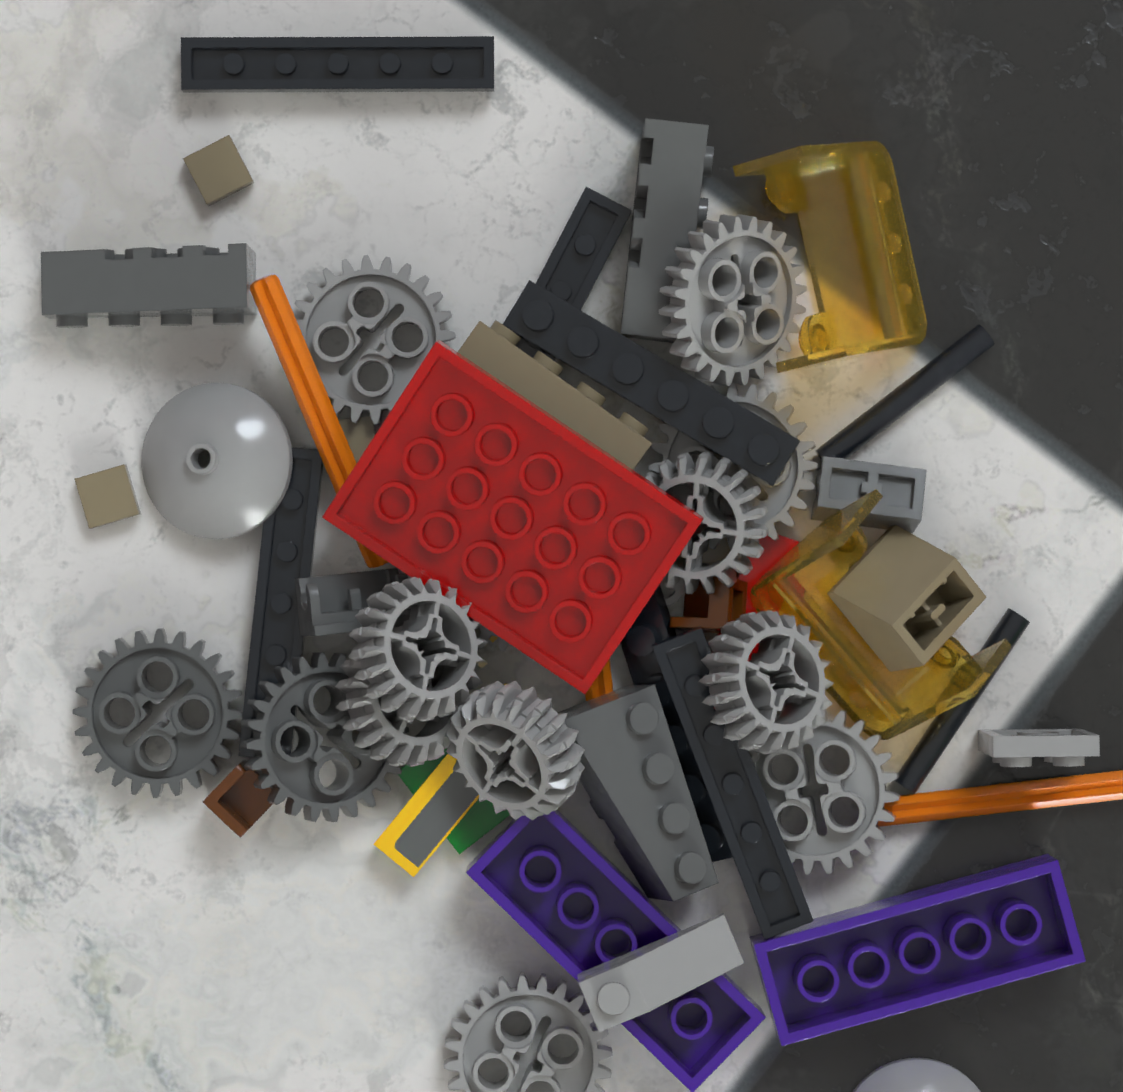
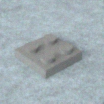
(1057, 746)

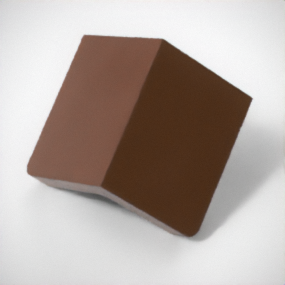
(712, 609)
(238, 800)

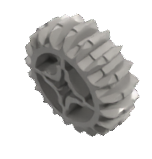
(702, 498)
(396, 665)
(754, 691)
(384, 730)
(515, 750)

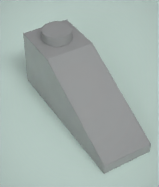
(658, 972)

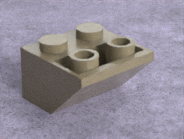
(906, 598)

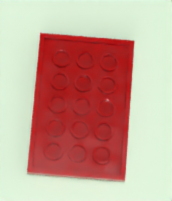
(514, 515)

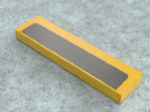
(427, 817)

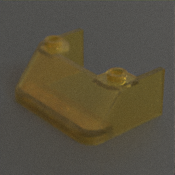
(852, 246)
(861, 681)

